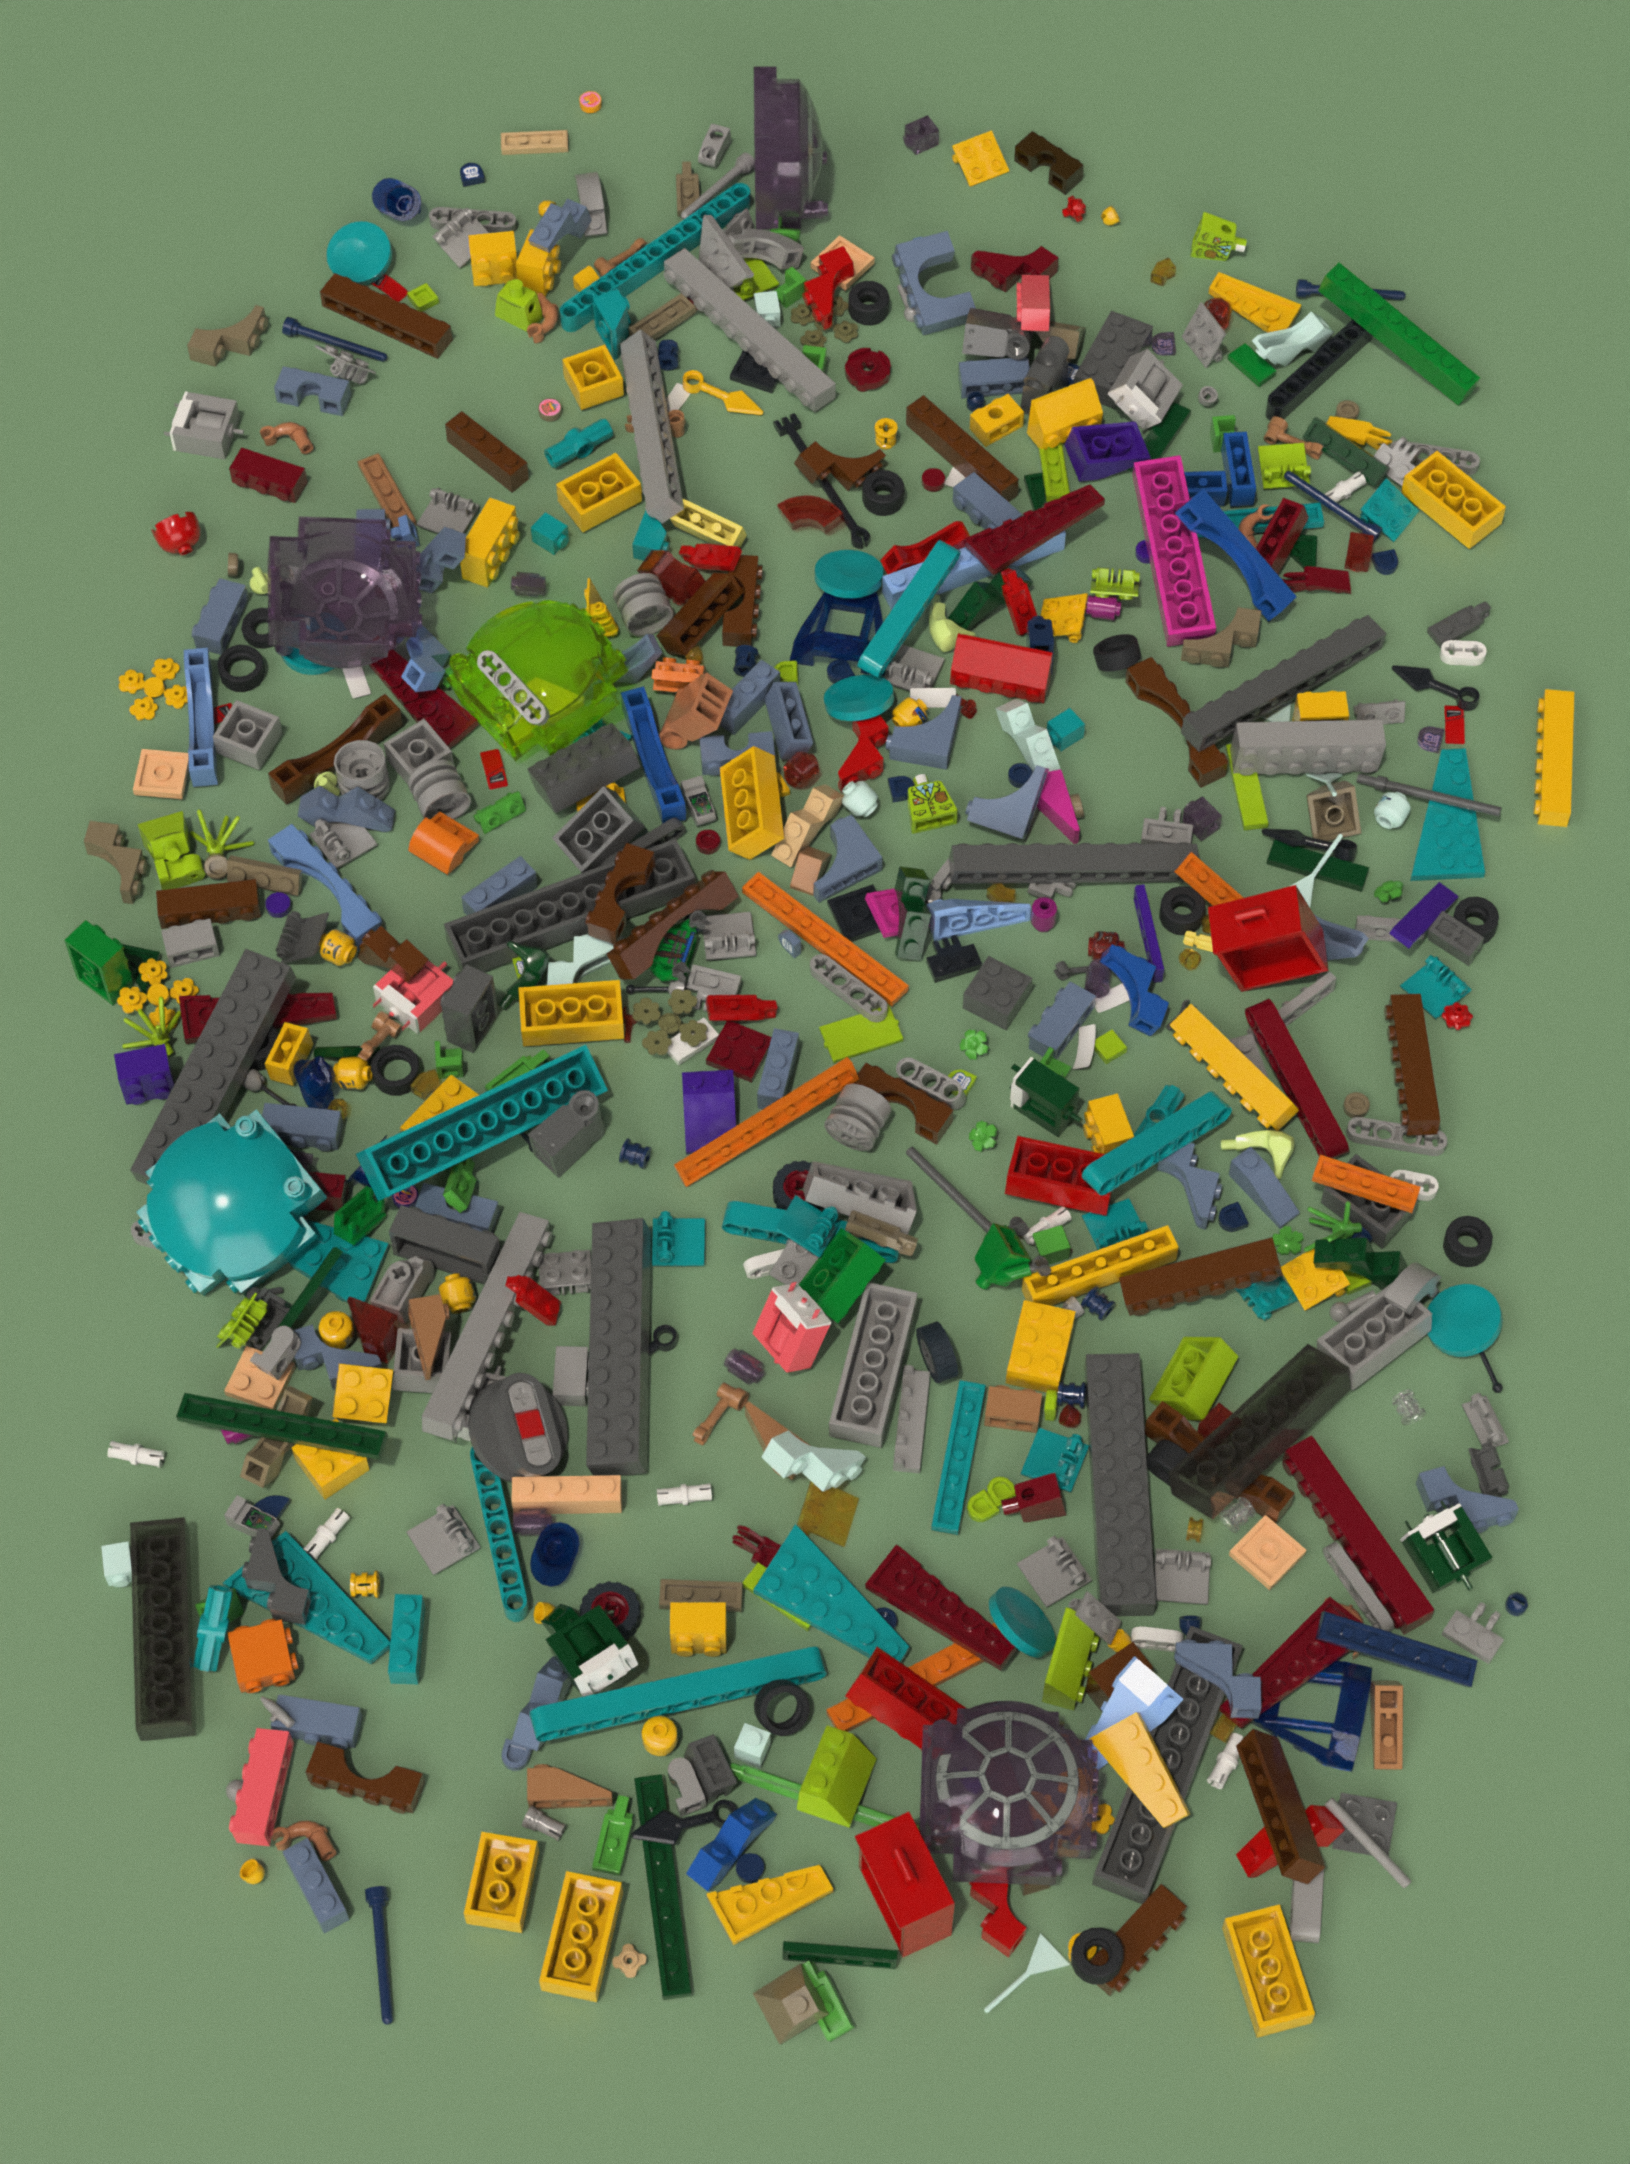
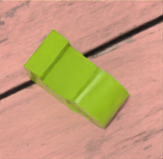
(180, 872)

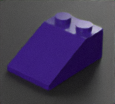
(1105, 449)
(707, 1106)

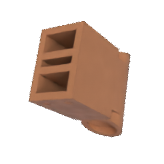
(695, 711)

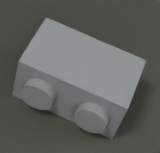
(190, 943)
(571, 1376)

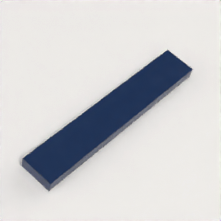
(1396, 1649)

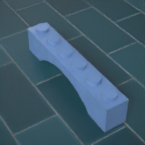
(201, 717)
(295, 851)

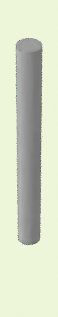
(1368, 1842)

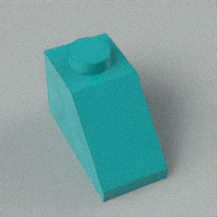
(649, 537)

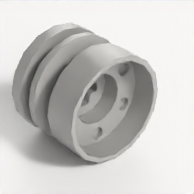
(643, 604)
(362, 766)
(439, 789)
(857, 1117)

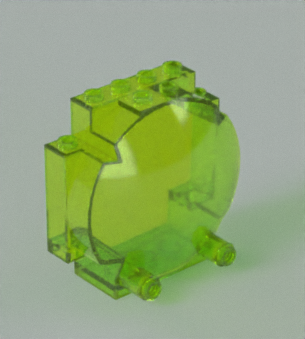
(560, 660)

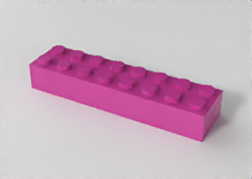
(1173, 551)

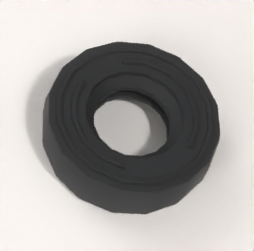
(249, 622)

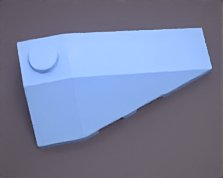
(972, 916)
(1136, 1691)

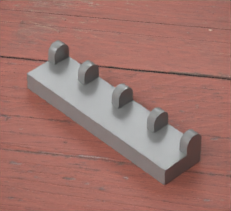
(1305, 1000)
(911, 1420)

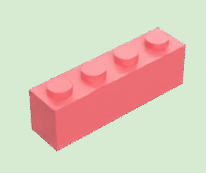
(1033, 302)
(262, 1787)

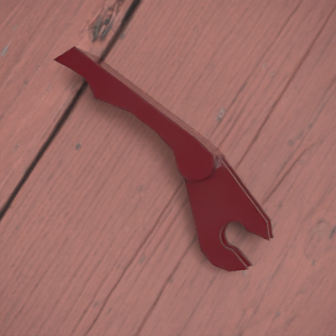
(1319, 579)
(763, 1552)

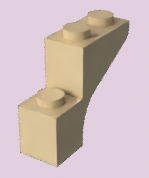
(805, 823)

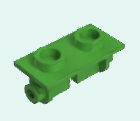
(500, 812)

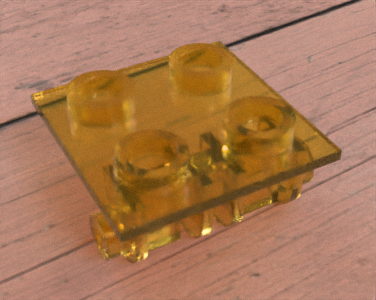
(827, 1513)

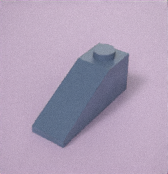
(1263, 1187)

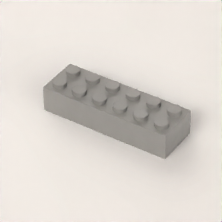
(1307, 747)
(873, 1364)

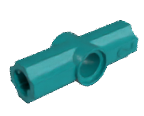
(578, 443)
(1164, 1106)
(213, 1628)

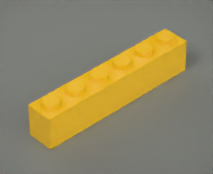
(1555, 758)
(1234, 1068)
(1102, 1267)

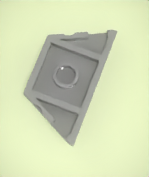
(721, 256)

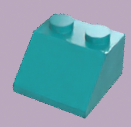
(612, 320)

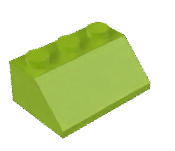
(1195, 1376)
(1069, 1662)
(836, 1777)

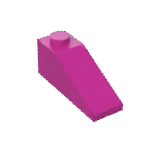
(1057, 806)

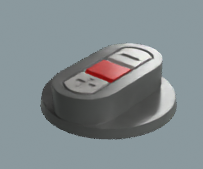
(517, 1428)

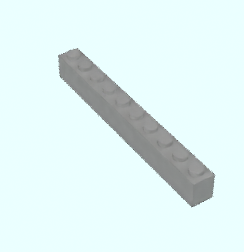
(749, 330)
(651, 427)
(485, 1328)

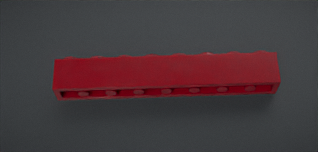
(1357, 1534)

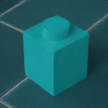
(550, 533)
(1065, 729)

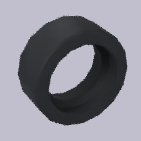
(1117, 652)
(238, 653)
(390, 1053)
(796, 1721)

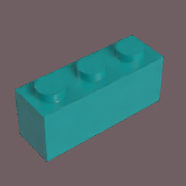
(406, 1639)

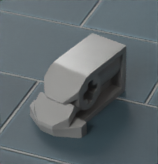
(403, 1282)

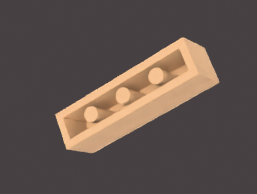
(568, 1494)

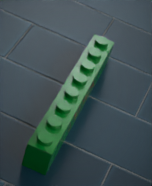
(1398, 334)

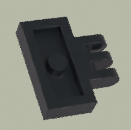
(952, 959)

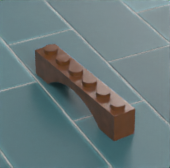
(1151, 685)
(299, 774)
(636, 953)
(1264, 1493)

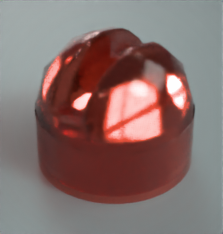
(1070, 1417)

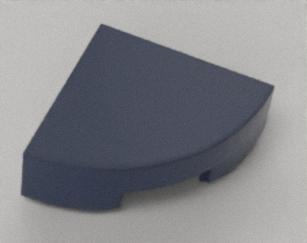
(273, 1505)

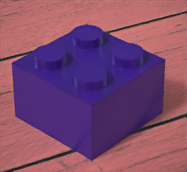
(144, 1074)

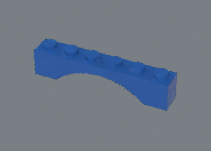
(1266, 587)
(658, 774)

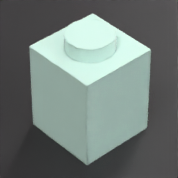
(767, 306)
(117, 1564)
(752, 1745)

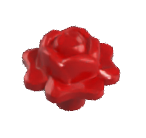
(1075, 208)
(1457, 1016)

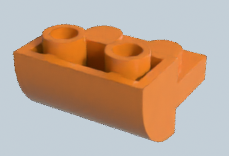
(674, 676)
(442, 842)

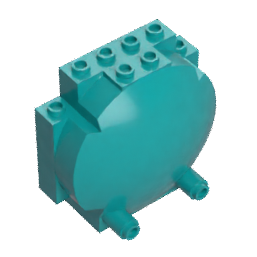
(229, 1204)

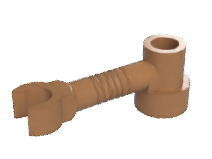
(605, 266)
(676, 421)
(1276, 431)
(384, 1027)
(729, 1397)

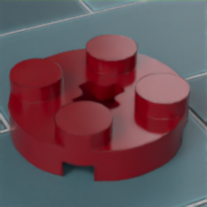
(863, 379)

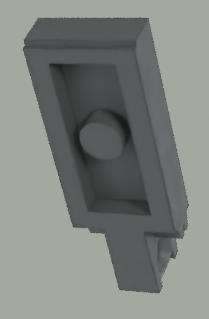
(1459, 624)

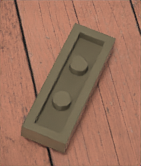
(665, 317)
(267, 875)
(701, 1592)

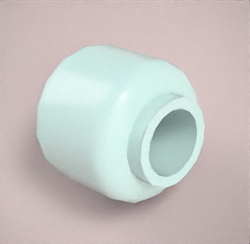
(859, 798)
(1392, 810)

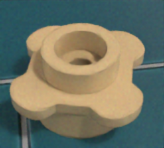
(632, 1968)

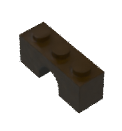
(1036, 151)

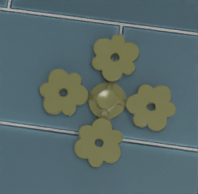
(844, 331)
(669, 1023)

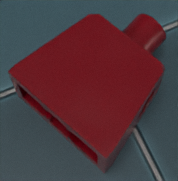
(1036, 1499)

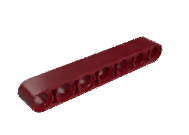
(1296, 1079)

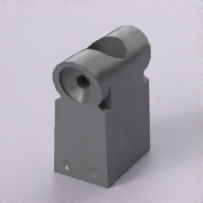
(995, 335)
(1047, 371)
(568, 1133)

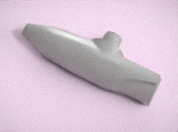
(277, 1712)

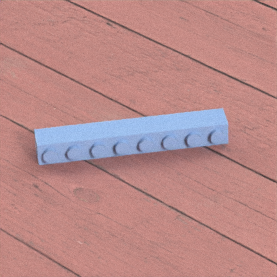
(966, 570)

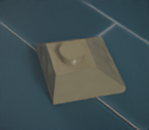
(1069, 333)
(1332, 814)
(790, 2003)

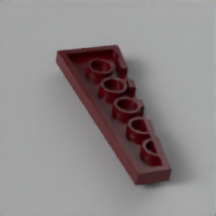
(1018, 537)
(435, 706)
(296, 1010)
(922, 1596)
(1295, 1661)

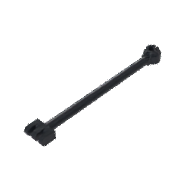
(791, 430)

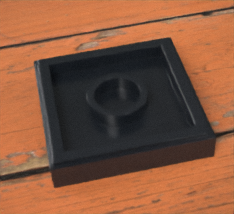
(752, 374)
(854, 914)

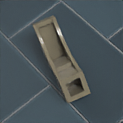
(241, 338)
(1217, 648)
(107, 843)
(266, 1457)

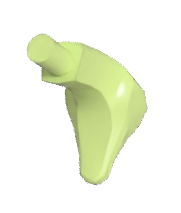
(943, 630)
(1275, 1142)

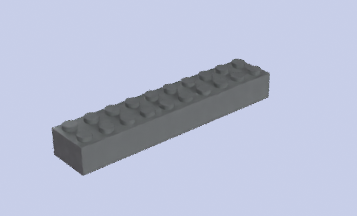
(560, 911)
(220, 1054)
(619, 1348)
(1119, 1484)
(1137, 1838)

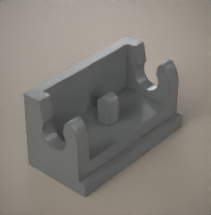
(1455, 938)
(275, 1313)
(710, 1767)

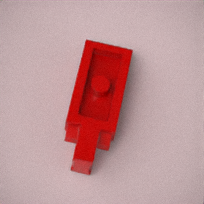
(711, 556)
(1017, 600)
(739, 1007)
(534, 1298)

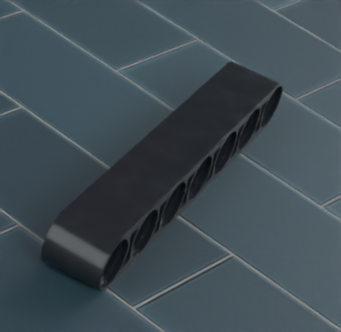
(1317, 370)

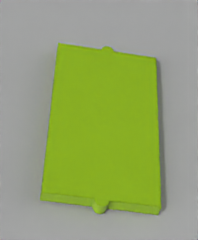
(859, 1035)

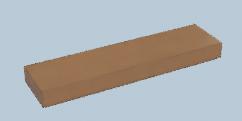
(384, 489)

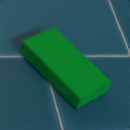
(1251, 365)

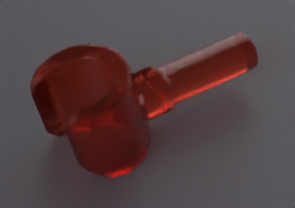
(968, 709)
(629, 1021)

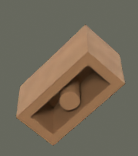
(1013, 1409)

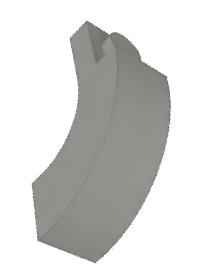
(590, 195)
(768, 246)
(1412, 1286)

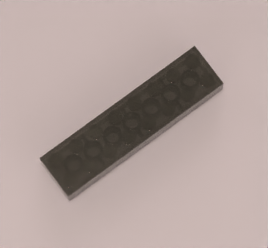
(1259, 1431)
(162, 1629)

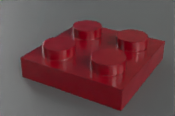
(739, 1050)

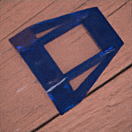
(831, 644)
(1348, 1719)

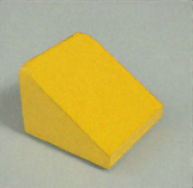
(584, 278)

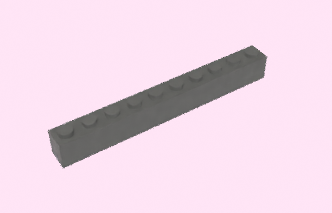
(1283, 682)
(1067, 862)

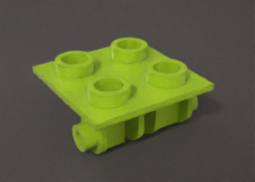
(760, 282)
(1279, 459)
(1103, 588)
(245, 1314)

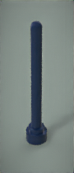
(1306, 288)
(293, 327)
(1370, 529)
(377, 1899)

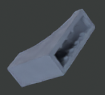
(929, 742)
(1010, 813)
(854, 860)

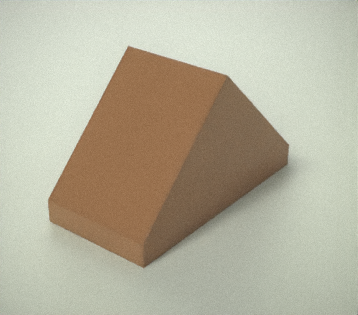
(808, 869)

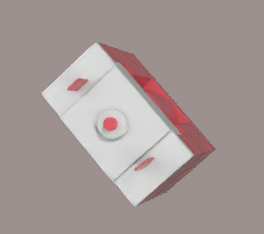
(414, 1002)
(791, 1327)

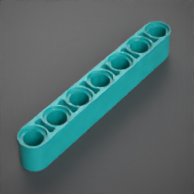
(909, 609)
(1156, 1143)
(761, 1221)
(500, 1543)

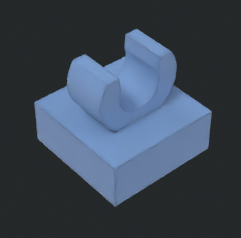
(406, 531)

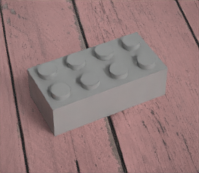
(1374, 1336)

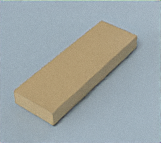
(534, 142)

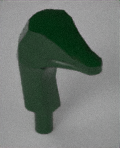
(535, 964)

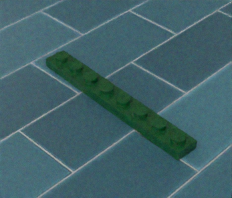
(282, 1426)
(663, 1894)

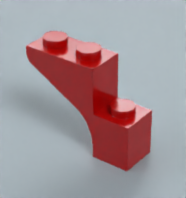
(819, 292)
(905, 556)
(864, 760)
(1258, 1854)
(1001, 1928)

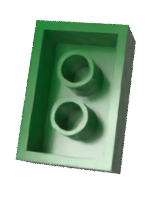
(99, 961)
(841, 1274)

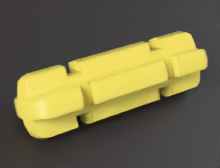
(1202, 941)

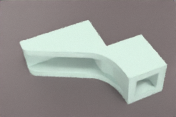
(1286, 344)
(1031, 739)
(589, 956)
(821, 1465)

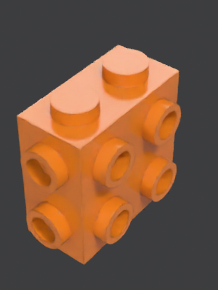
(262, 1655)

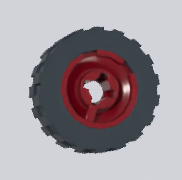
(788, 1181)
(616, 1598)

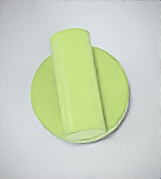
(258, 582)
(328, 781)

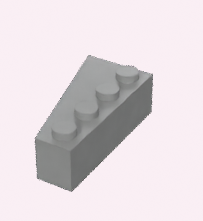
(861, 1191)

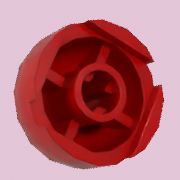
(178, 533)

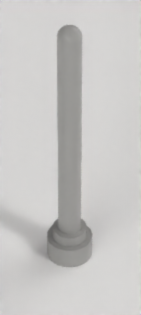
(743, 164)

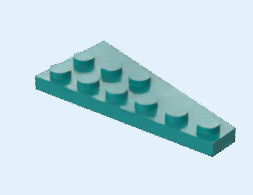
(1450, 834)
(353, 1271)
(816, 1592)
(330, 1612)

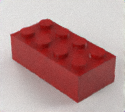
(1054, 1175)

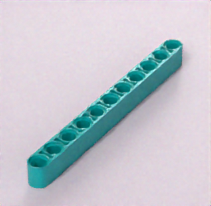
(650, 259)
(674, 1694)

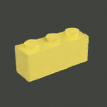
(708, 526)

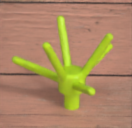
(218, 845)
(160, 1032)

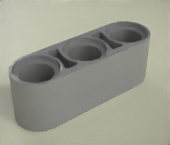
(923, 1074)
(1306, 1910)

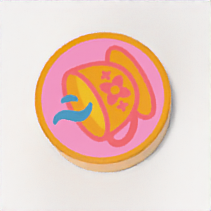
(590, 102)

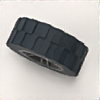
(937, 1352)

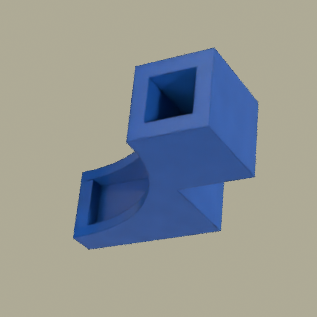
(1136, 974)
(733, 1838)

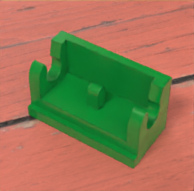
(359, 1216)

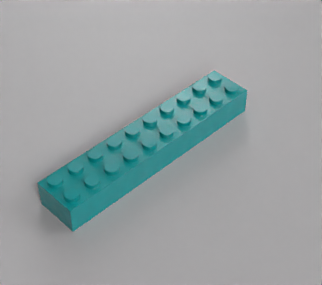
(478, 1123)

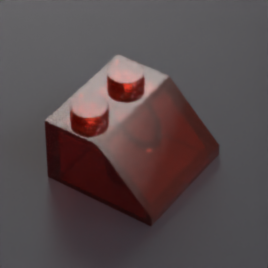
(374, 1328)

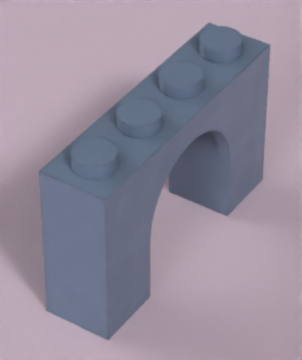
(931, 312)

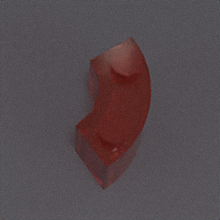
(810, 511)
(677, 579)

